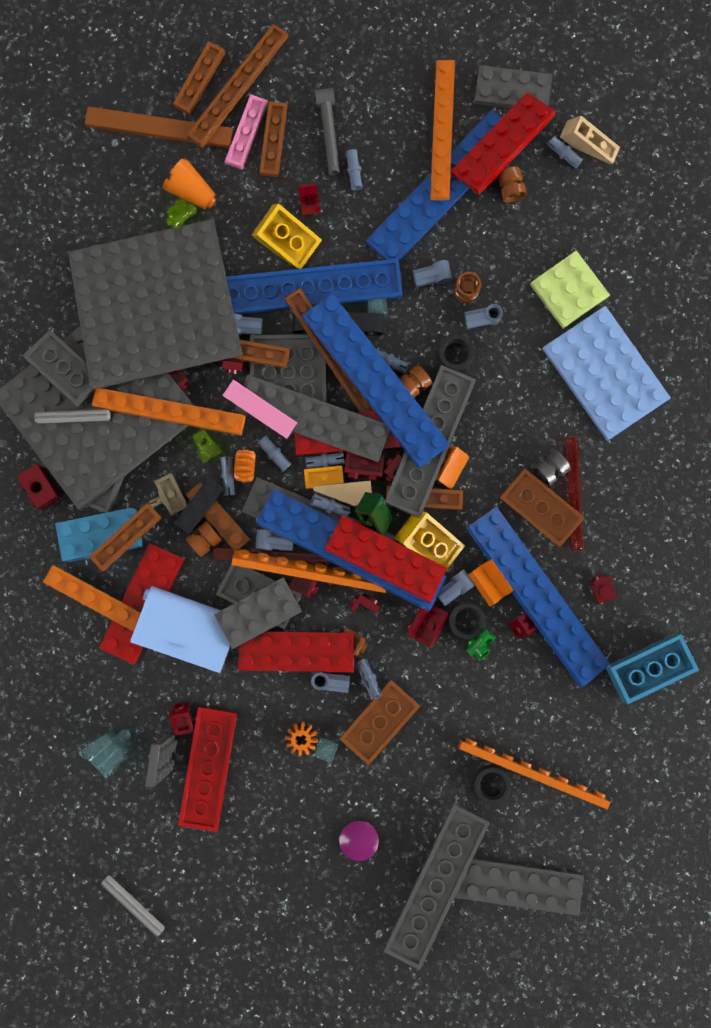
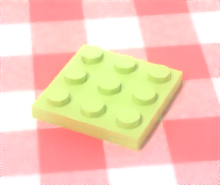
(569, 289)

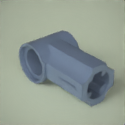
(437, 273)
(481, 316)
(248, 325)
(268, 540)
(458, 585)
(333, 682)

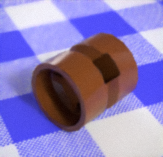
(511, 184)
(467, 287)
(416, 381)
(203, 539)

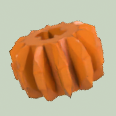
(244, 465)
(299, 732)

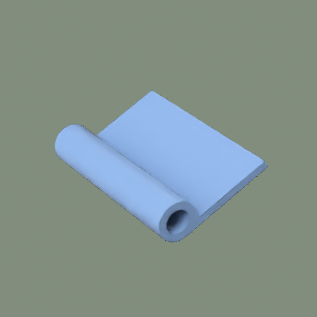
(181, 629)

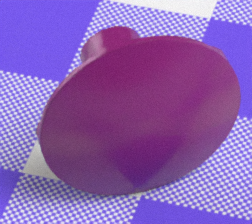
(359, 840)

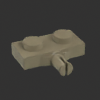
(169, 495)

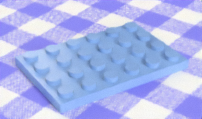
(606, 373)

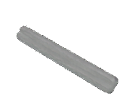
(72, 416)
(133, 905)

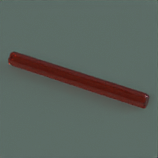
(574, 490)
(227, 554)

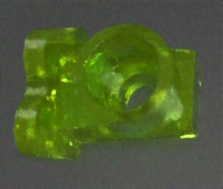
(180, 213)
(208, 449)

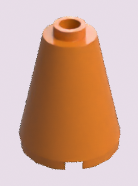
(189, 185)

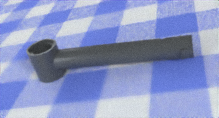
(325, 100)

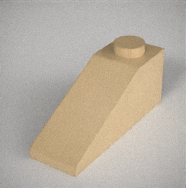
(588, 139)
(345, 493)

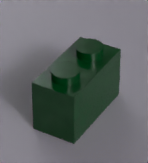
(374, 512)

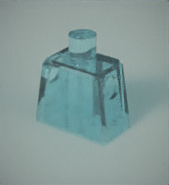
(108, 751)

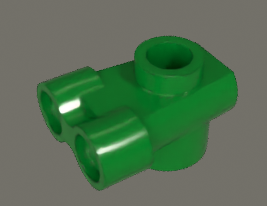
(478, 646)

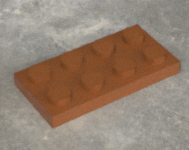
(542, 507)
(379, 722)

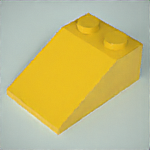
(286, 236)
(429, 539)

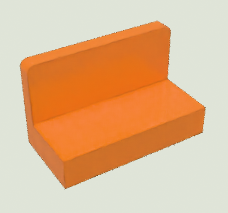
(452, 466)
(490, 582)

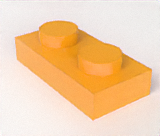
(323, 476)

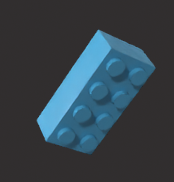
(85, 535)
(651, 668)

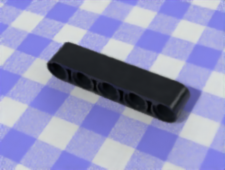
(370, 323)

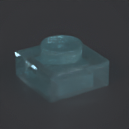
(377, 306)
(326, 750)

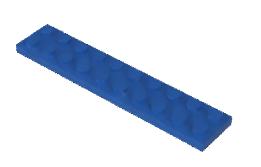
(420, 213)
(346, 282)
(375, 381)
(312, 532)
(539, 597)

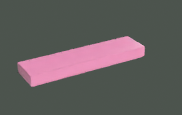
(246, 132)
(260, 409)

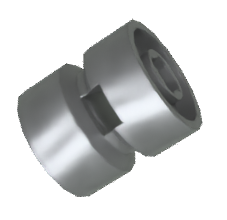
(552, 468)

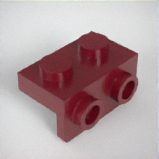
(360, 466)
(427, 625)

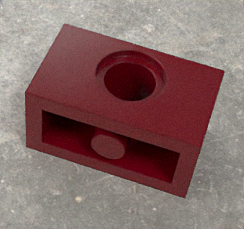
(48, 492)

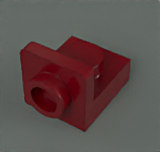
(602, 588)
(522, 626)
(181, 718)

